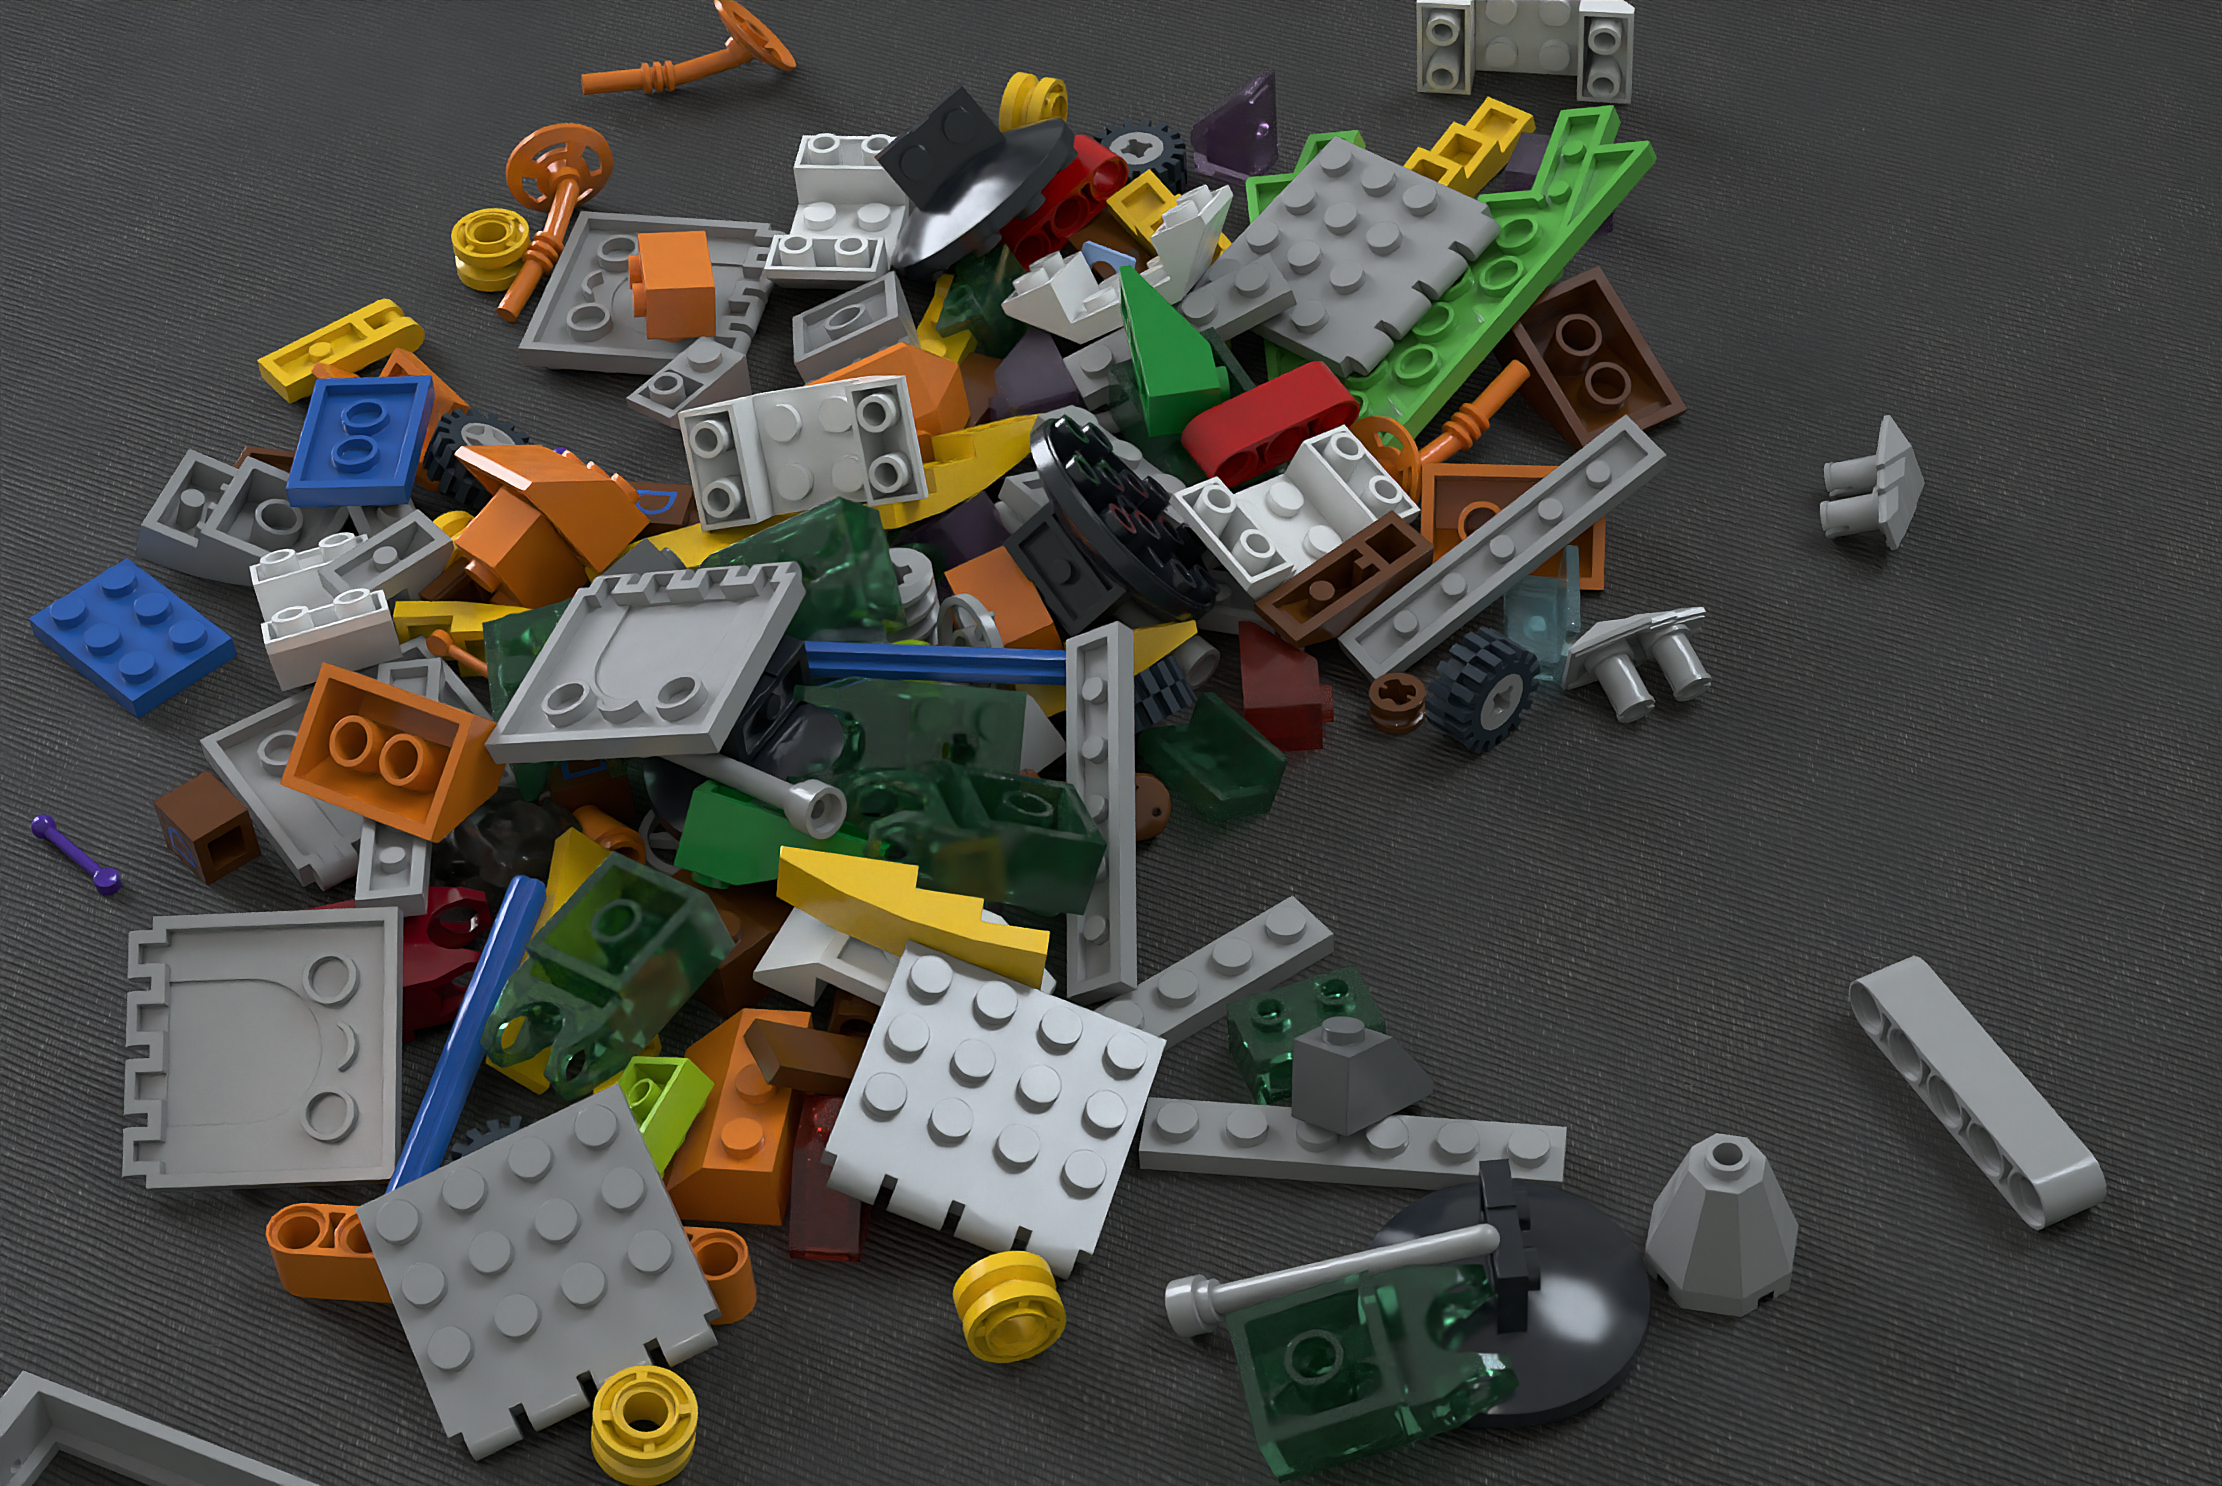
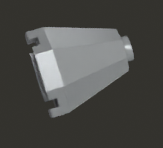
(1722, 1229)

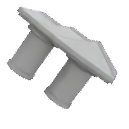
(1892, 478)
(1618, 646)

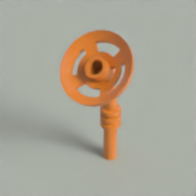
(747, 41)
(564, 183)
(1457, 434)

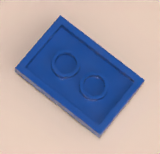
(361, 442)
(132, 637)

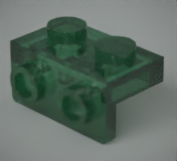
(976, 301)
(1216, 761)

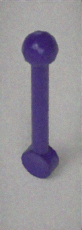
(106, 880)

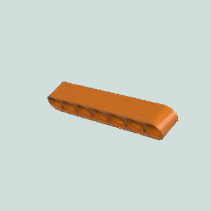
(327, 1256)

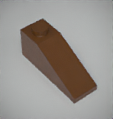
(1346, 582)

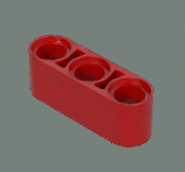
(1070, 202)
(1268, 423)

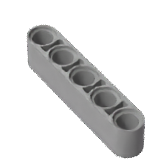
(1977, 1093)

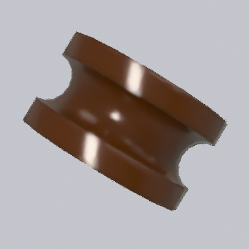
(1397, 688)

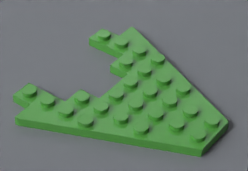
(1540, 233)

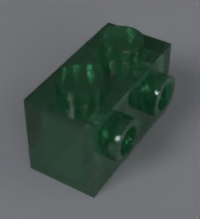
(1267, 1022)

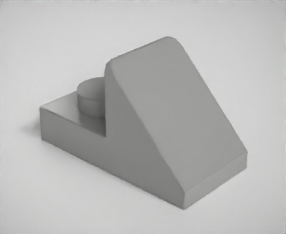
(396, 560)

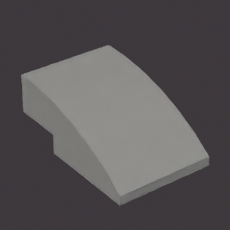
(852, 328)
(227, 518)

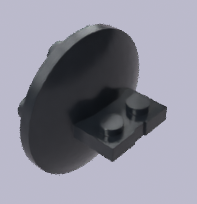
(968, 181)
(1103, 535)
(769, 735)
(1563, 1288)

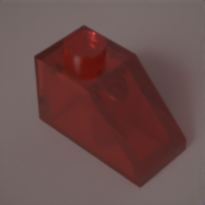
(1282, 690)
(821, 1219)

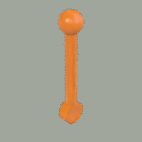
(441, 643)

